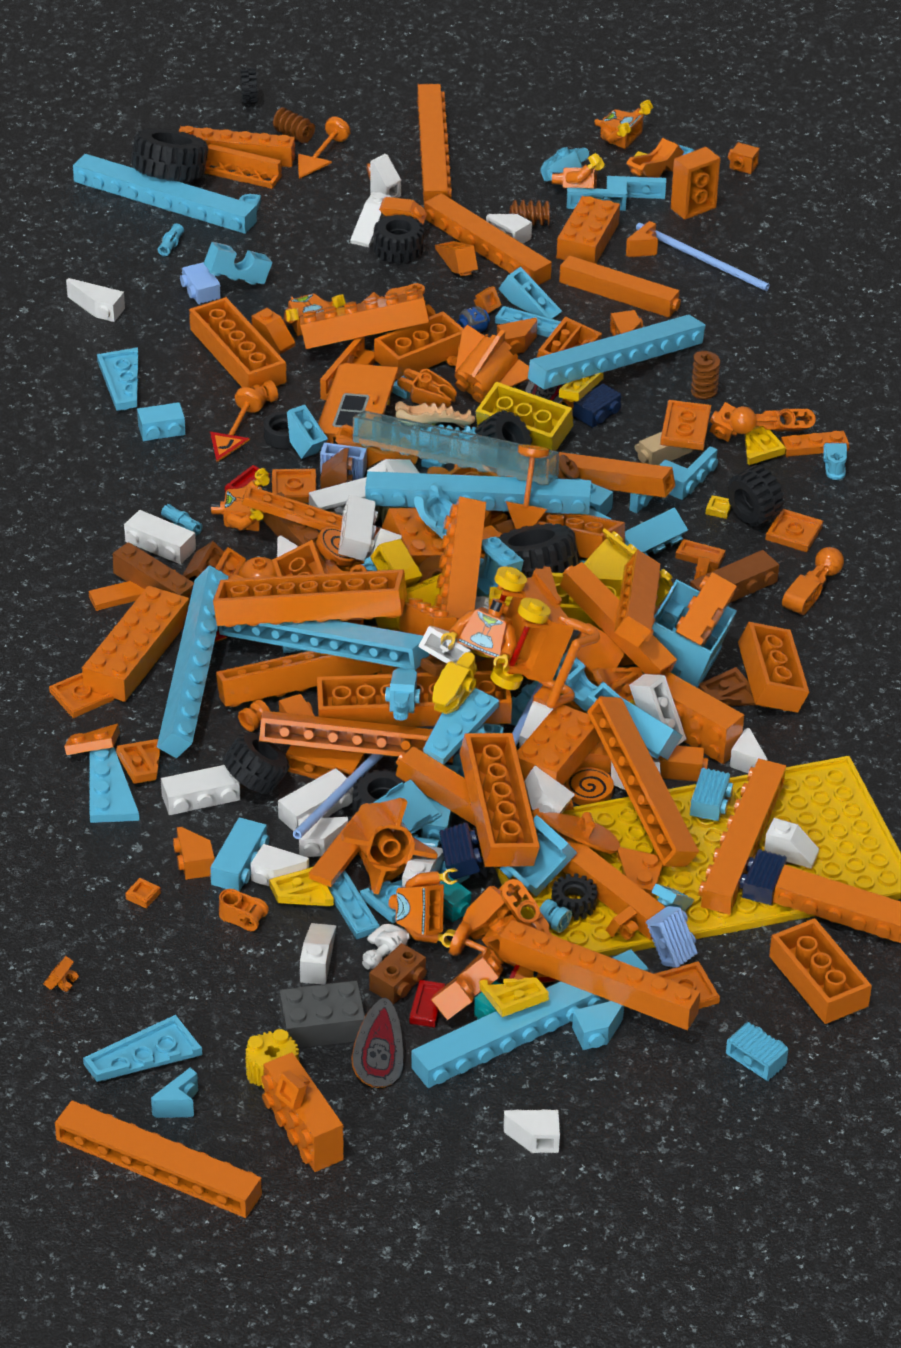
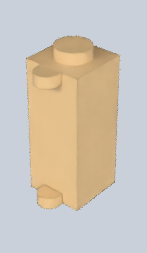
(653, 453)

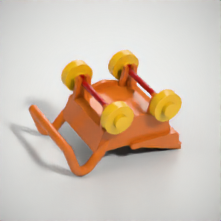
(540, 633)

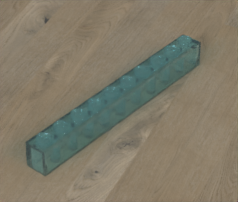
(451, 446)

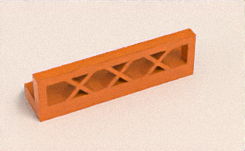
(243, 164)
(353, 354)

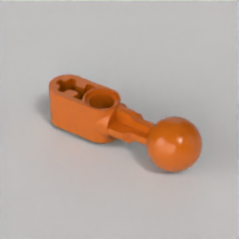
(745, 420)
(807, 588)
(538, 921)

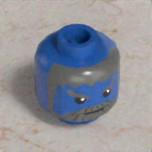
(475, 318)

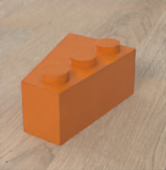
(568, 335)
(706, 609)

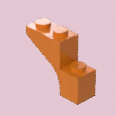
(657, 161)
(374, 454)
(465, 986)

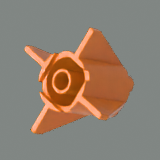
(486, 361)
(384, 838)

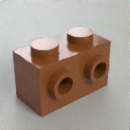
(397, 973)

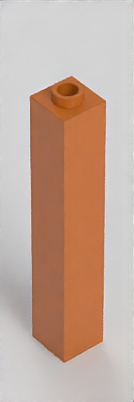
(619, 286)
(625, 475)
(602, 608)
(683, 764)
(436, 781)
(612, 886)

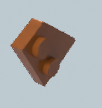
(729, 688)

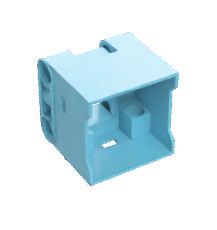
(691, 658)

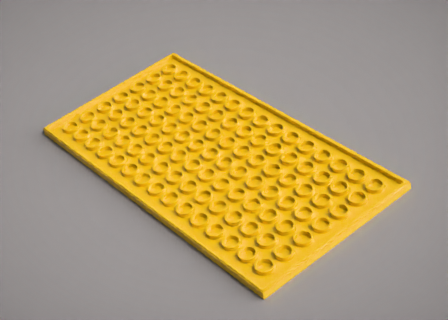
(819, 796)

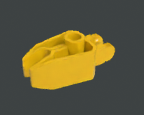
(455, 684)

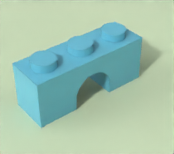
(252, 268)
(584, 690)

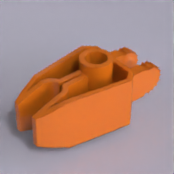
(427, 387)
(486, 909)

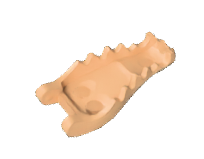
(433, 414)

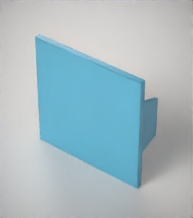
(419, 808)

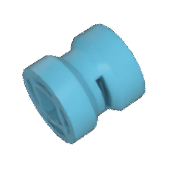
(556, 916)

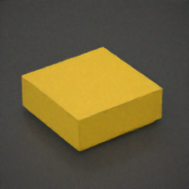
(718, 507)

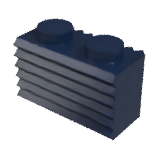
(597, 405)
(460, 850)
(762, 876)

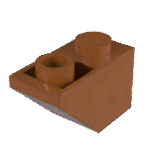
(336, 469)

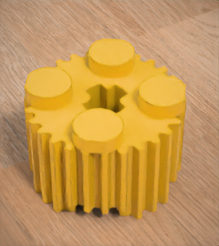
(264, 1049)

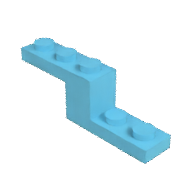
(619, 188)
(684, 478)

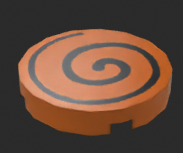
(328, 545)
(590, 785)

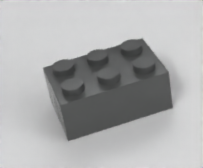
(322, 1013)

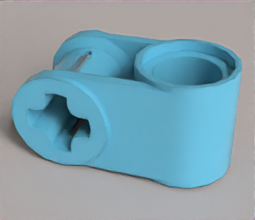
(835, 457)

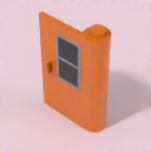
(353, 391)

